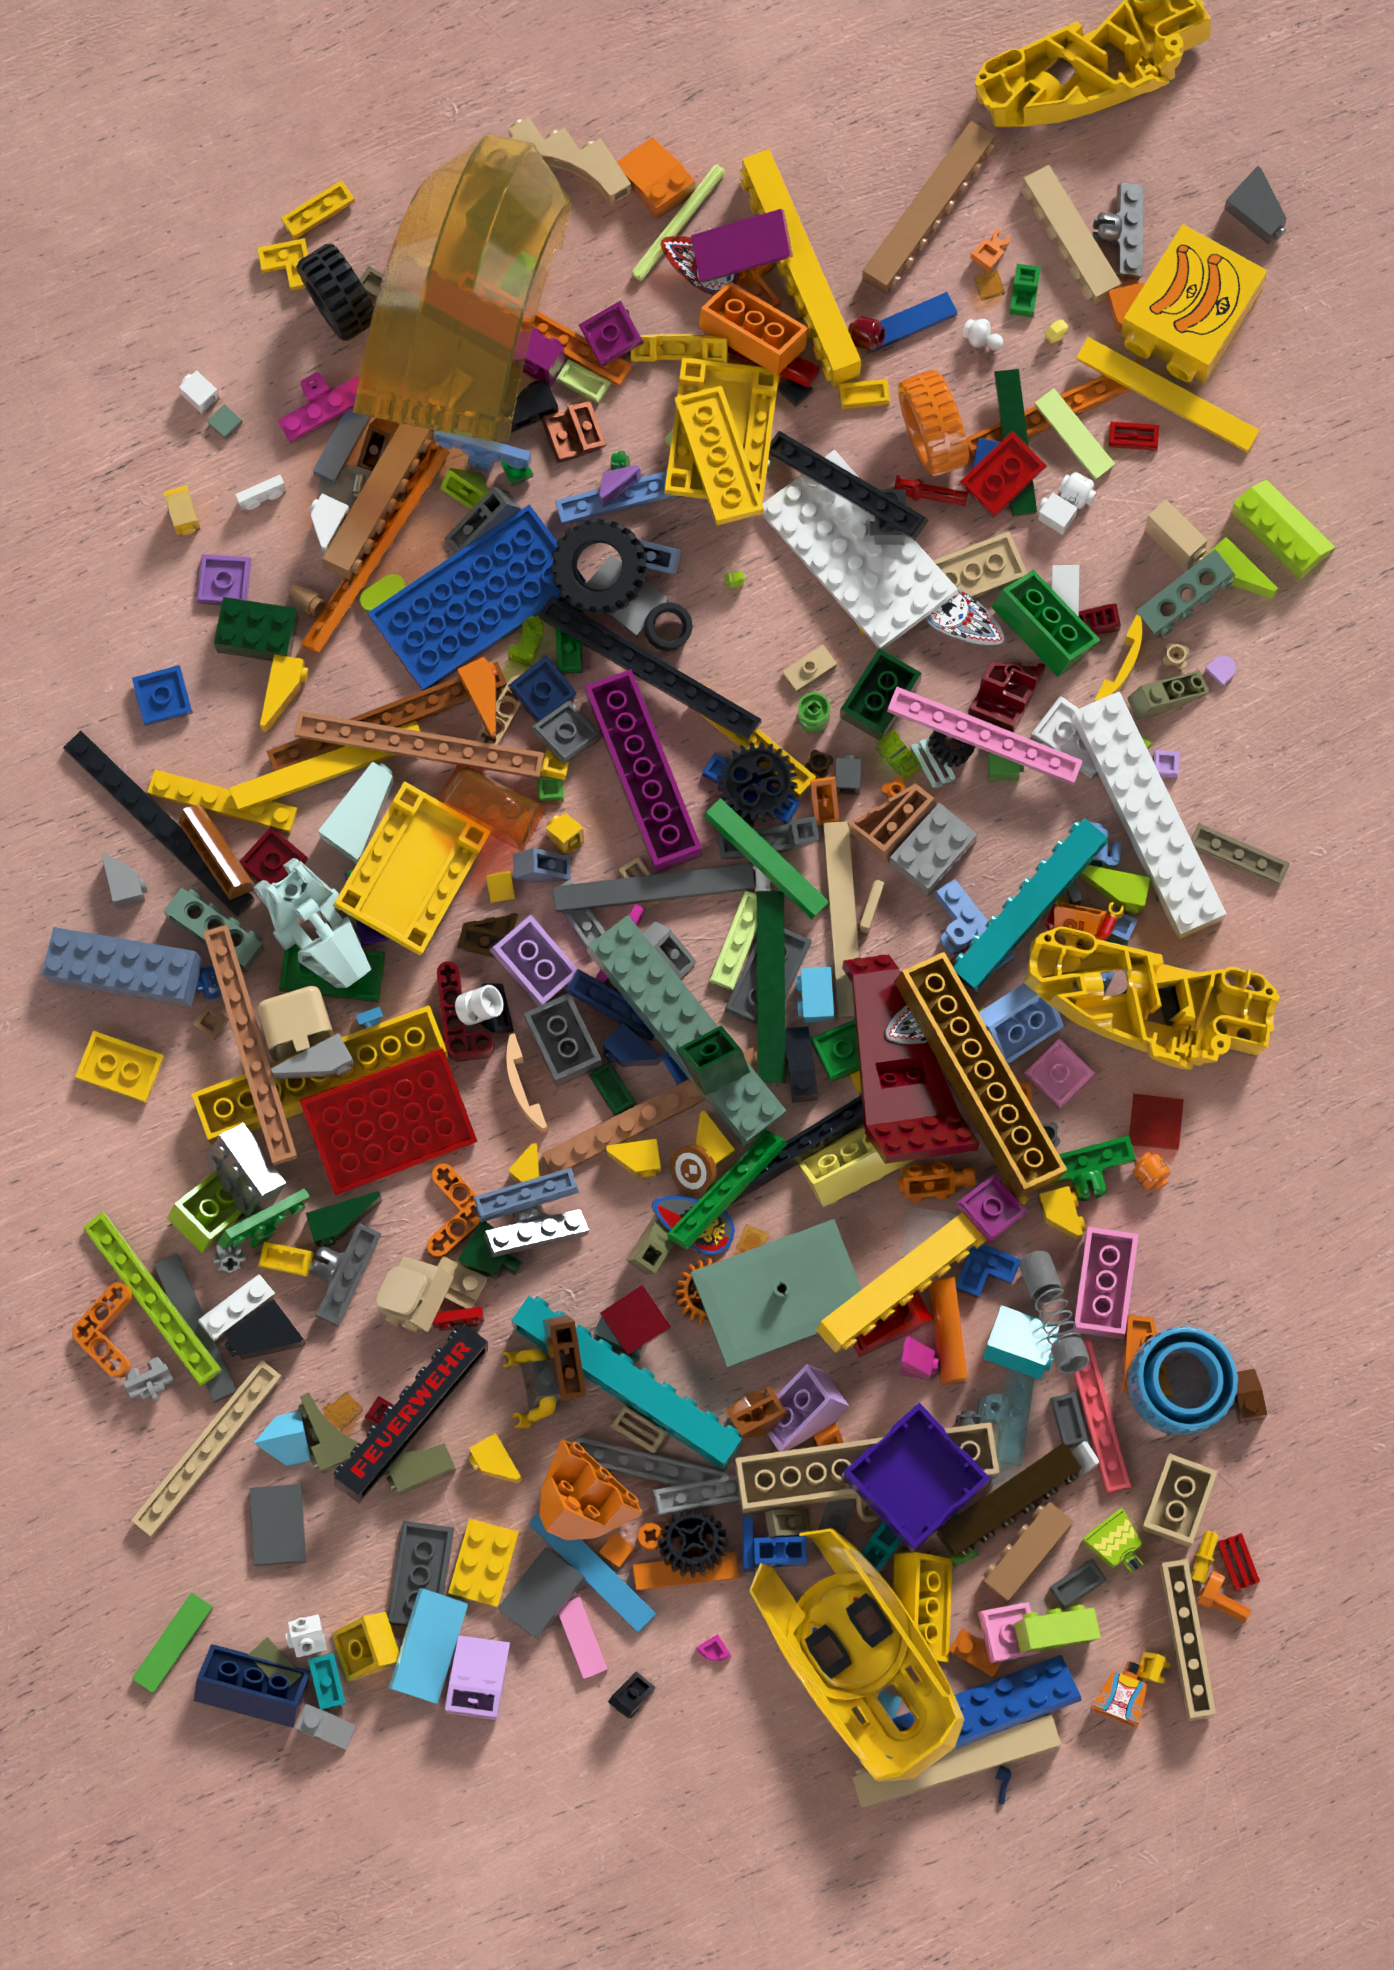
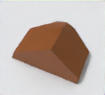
(756, 1413)

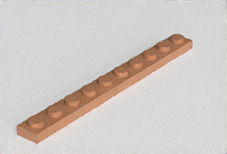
(419, 744)
(250, 1045)
(630, 1122)

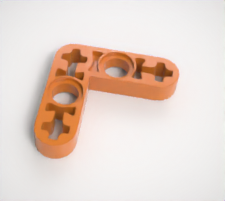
(464, 1209)
(96, 1334)

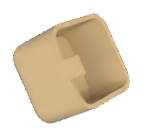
(294, 1022)

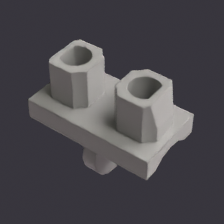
(149, 1382)

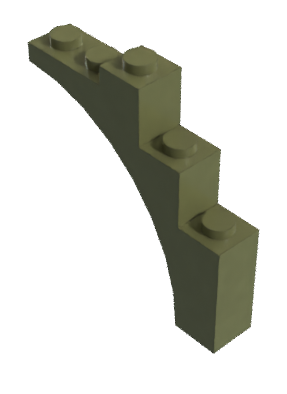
(406, 1473)

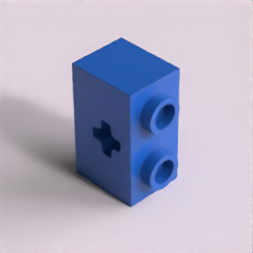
(780, 1552)

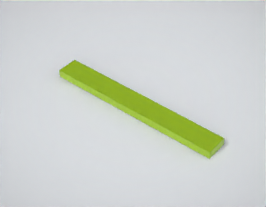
(152, 1299)

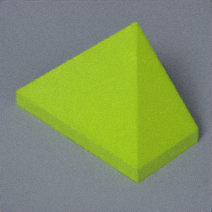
(465, 486)

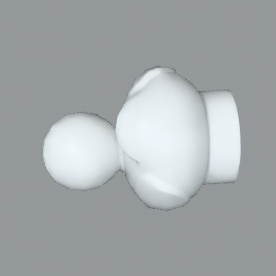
(979, 334)

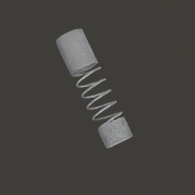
(1043, 1286)

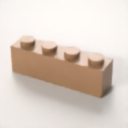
(1028, 1552)

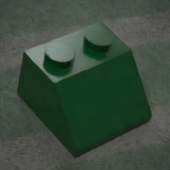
(714, 1060)

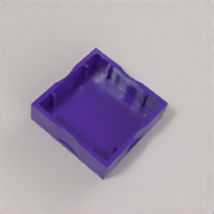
(915, 1477)

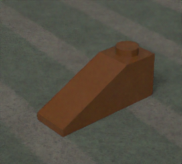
(565, 1356)

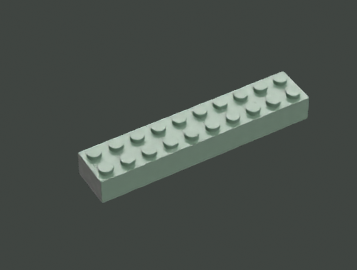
(676, 1019)

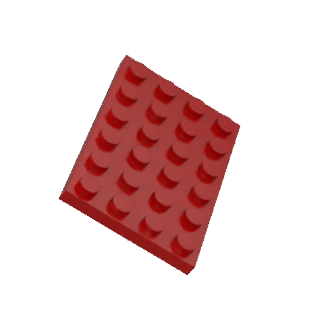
(388, 1121)

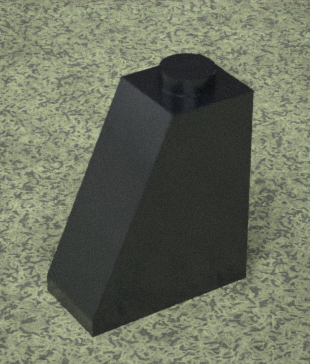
(263, 1334)

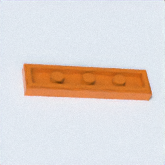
(658, 1575)

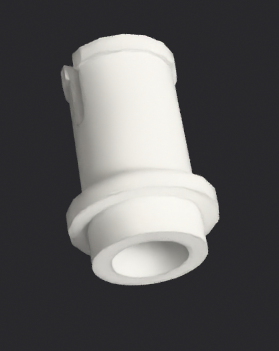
(762, 883)

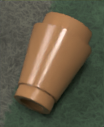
(309, 601)

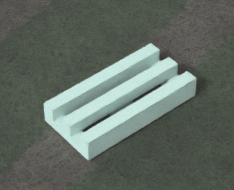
(951, 777)

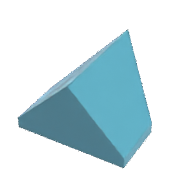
(286, 1439)

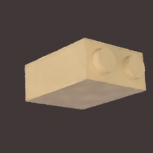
(1176, 535)

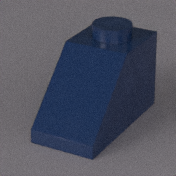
(629, 1049)

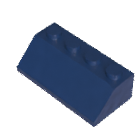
(239, 1685)

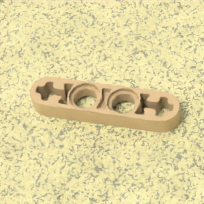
(502, 719)

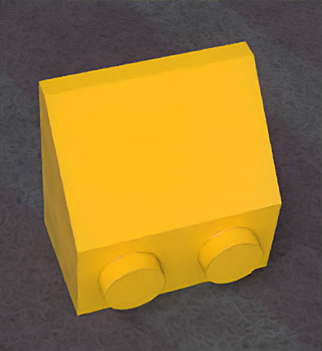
(366, 1646)

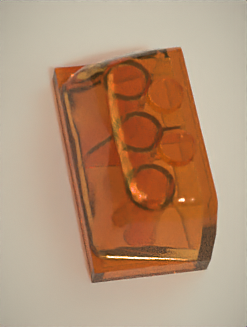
(493, 805)

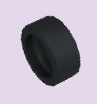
(686, 621)

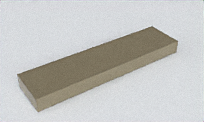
(1239, 855)

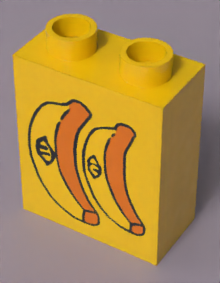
(1192, 305)

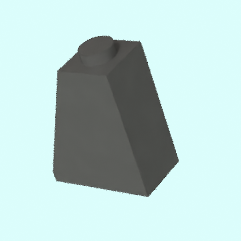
(1257, 207)

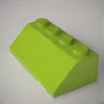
(1281, 528)

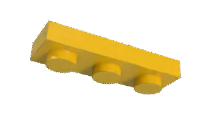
(318, 209)

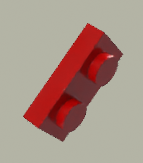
(469, 1317)

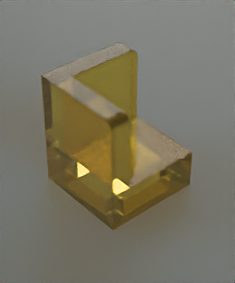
(342, 1411)

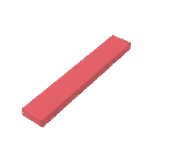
(1101, 1425)

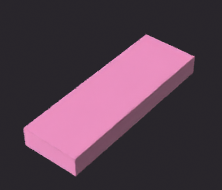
(582, 1639)

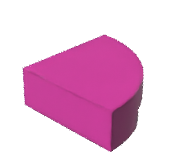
(714, 1649)

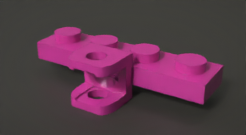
(322, 406)

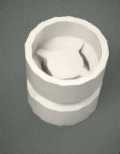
(479, 1005)

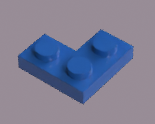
(986, 1262)

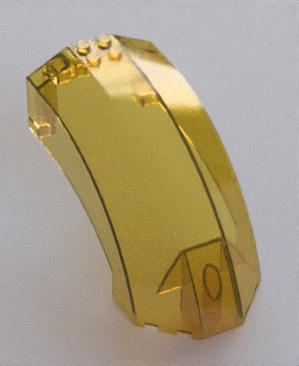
(464, 292)

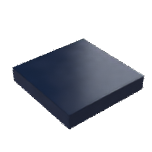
(542, 689)

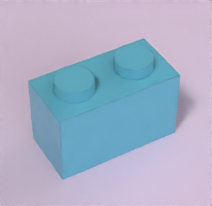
(816, 995)

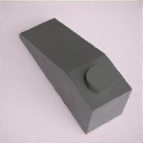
(483, 517)

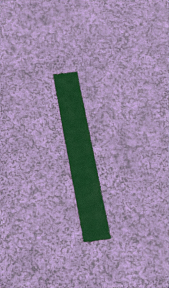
(771, 986)

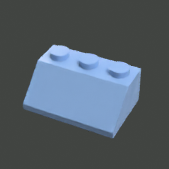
(1020, 1021)

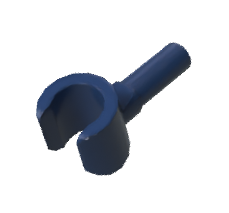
(1004, 1775)

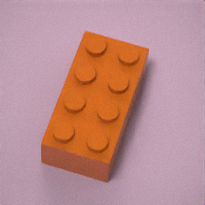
(753, 327)

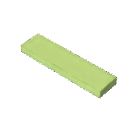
(1074, 434)
(736, 944)

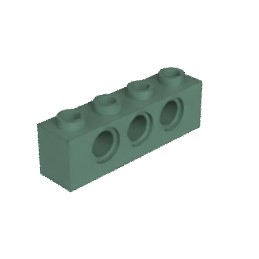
(1172, 594)
(187, 901)

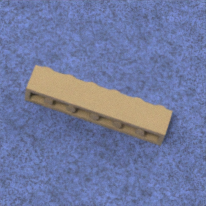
(1070, 234)
(1187, 1640)

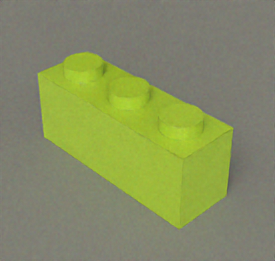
(1057, 1629)

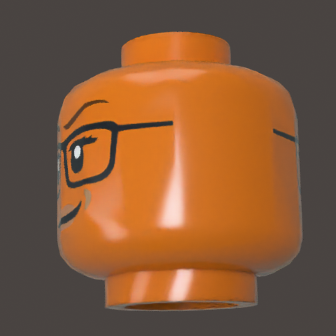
(1151, 1171)

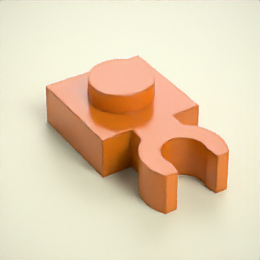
(989, 252)

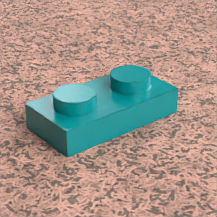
(327, 1681)

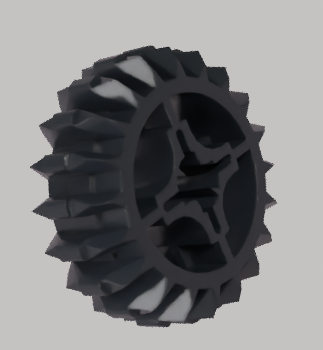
(702, 1526)

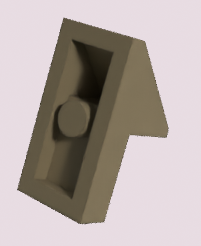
(787, 1522)

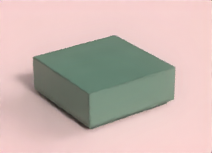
(224, 421)

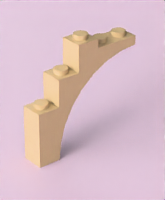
(591, 163)

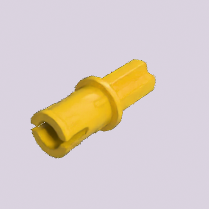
(1204, 1557)

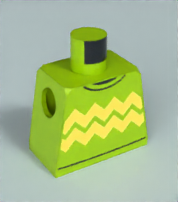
(1115, 1542)

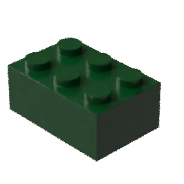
(255, 629)
(872, 694)

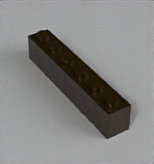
(1008, 1501)

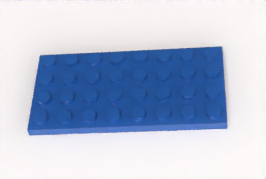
(471, 599)

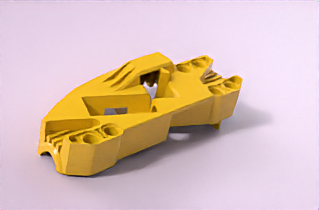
(1148, 33)
(1202, 997)

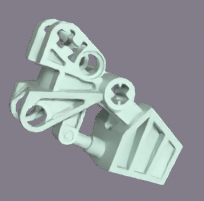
(338, 951)

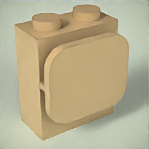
(413, 1294)

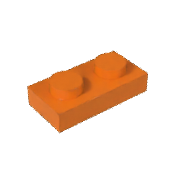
(974, 1652)

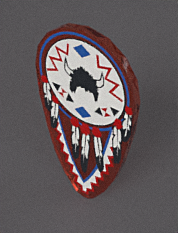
(681, 256)

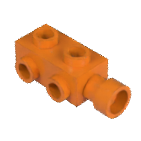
(933, 1180)

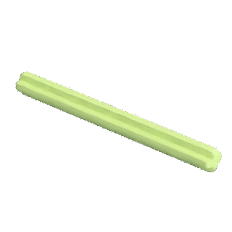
(679, 221)

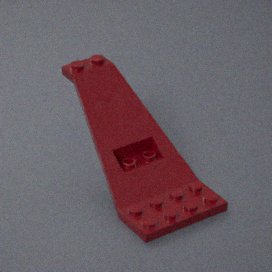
(902, 1085)

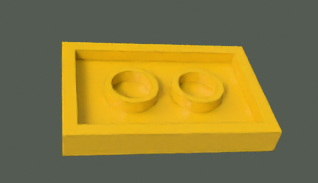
(119, 1067)
(483, 1563)

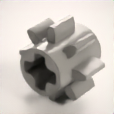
(229, 1258)

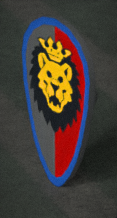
(716, 1237)

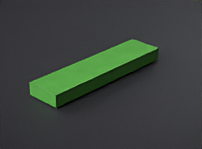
(172, 1643)

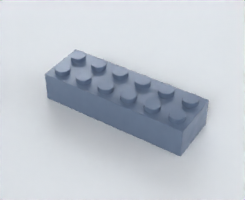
(122, 967)

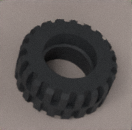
(336, 291)
(567, 556)

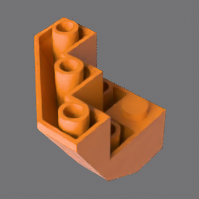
(583, 1497)

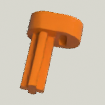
(1210, 1596)

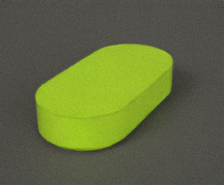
(381, 591)

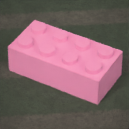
(1105, 1283)

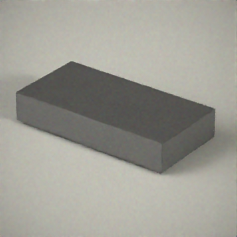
(1069, 1419)
(1077, 1584)

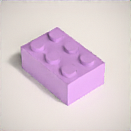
(534, 960)

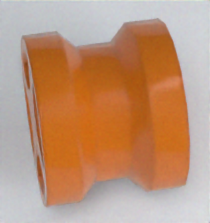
(648, 1540)

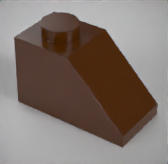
(375, 442)
(1249, 1397)

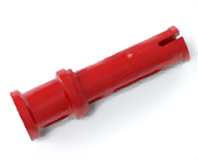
(914, 488)

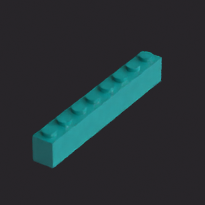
(1030, 904)

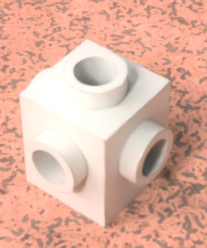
(306, 1636)

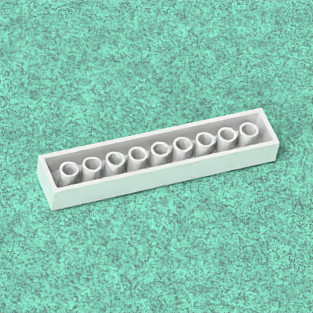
(1148, 815)

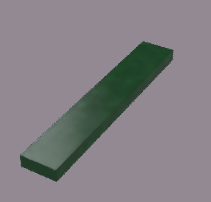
(1013, 419)

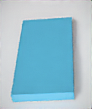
(428, 1646)

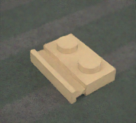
(465, 1286)

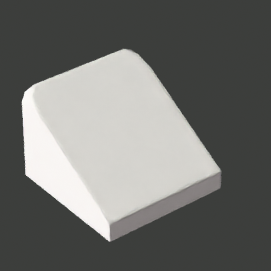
(1085, 1457)

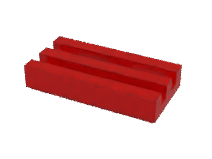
(1133, 436)
(1231, 1541)

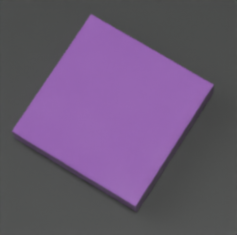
(222, 578)

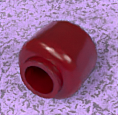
(867, 333)

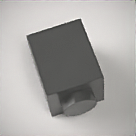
(848, 775)

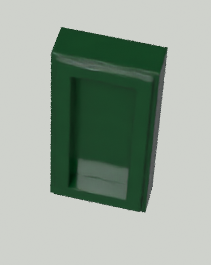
(612, 1089)

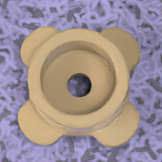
(1181, 651)

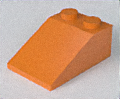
(657, 177)

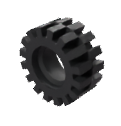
(947, 754)

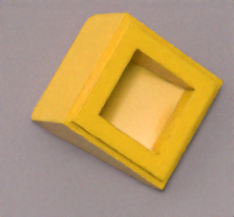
(500, 887)

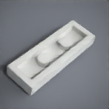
(236, 1307)

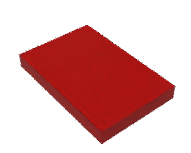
(1003, 474)

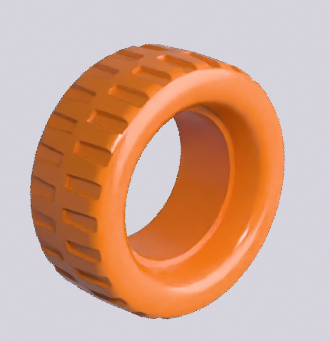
(933, 422)

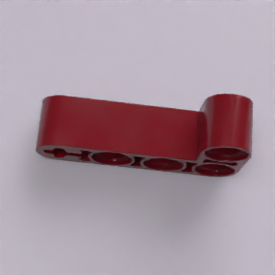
(448, 1011)

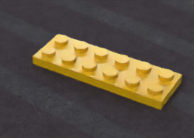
(719, 455)

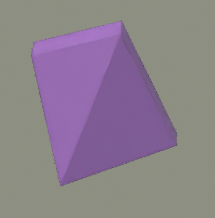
(616, 482)

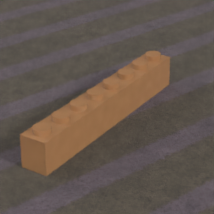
(928, 208)
(377, 500)

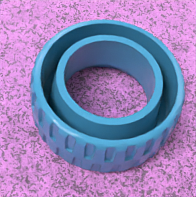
(1149, 1398)

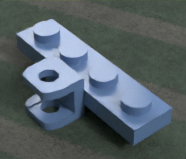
(484, 452)
(966, 917)

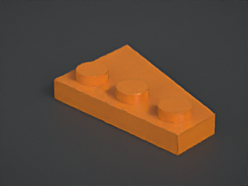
(1137, 1332)

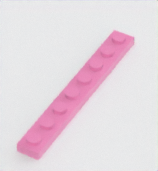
(984, 736)

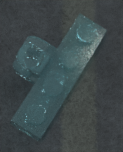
(1012, 1414)

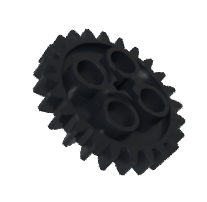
(748, 762)

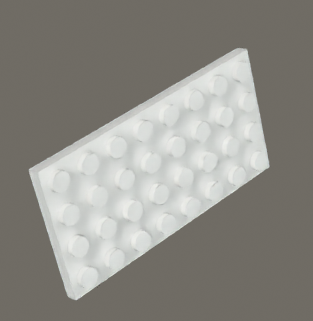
(877, 585)

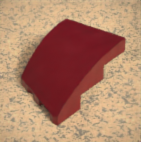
(1005, 693)

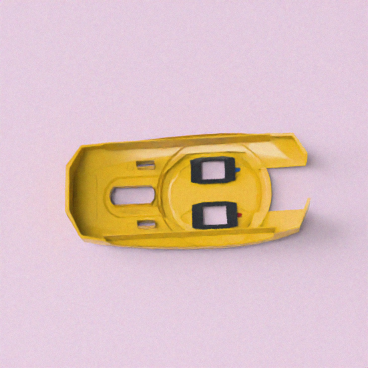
(866, 1663)

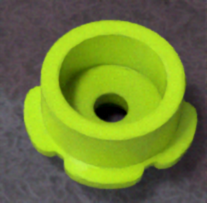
(734, 579)

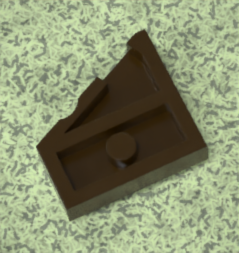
(484, 934)

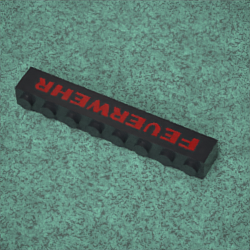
(410, 1413)

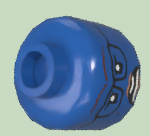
(208, 983)

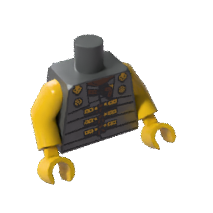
(539, 1384)

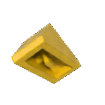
(526, 1165)

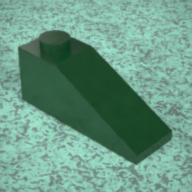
(338, 1219)

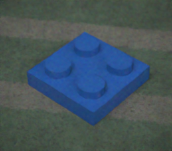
(162, 695)

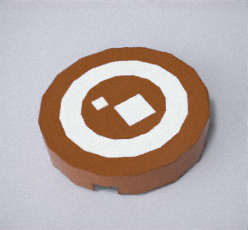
(693, 1169)

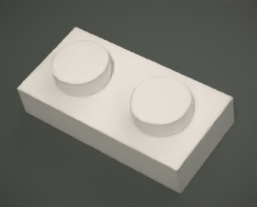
(266, 490)

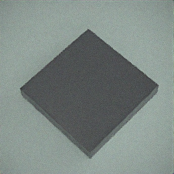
(566, 732)

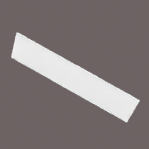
(1066, 584)

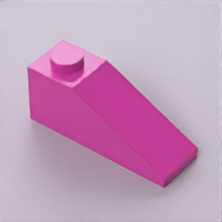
(917, 1360)

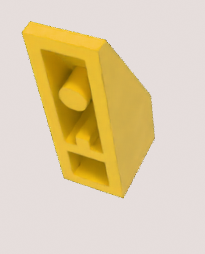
(282, 688)

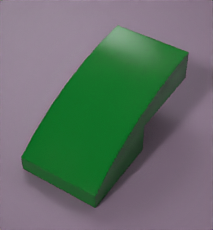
(1025, 290)

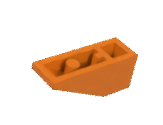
(480, 685)

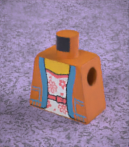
(1122, 1696)

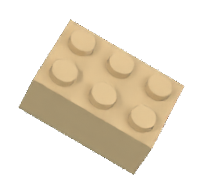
(1179, 1500)

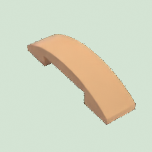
(532, 1112)

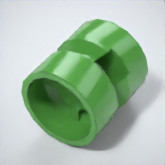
(814, 712)

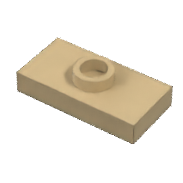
(809, 668)

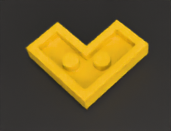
(284, 256)

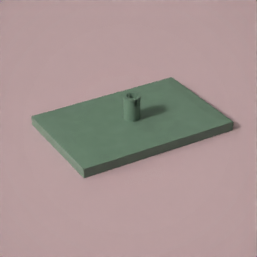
(744, 1300)

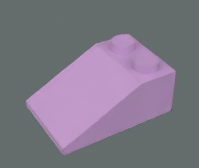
(810, 1406)

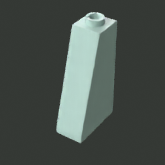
(359, 812)

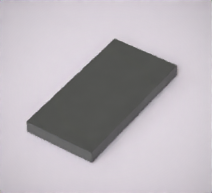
(744, 1000)
(420, 1564)

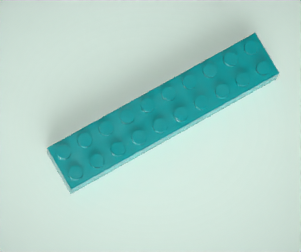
(638, 1388)

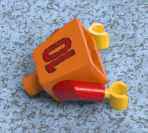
(1082, 919)

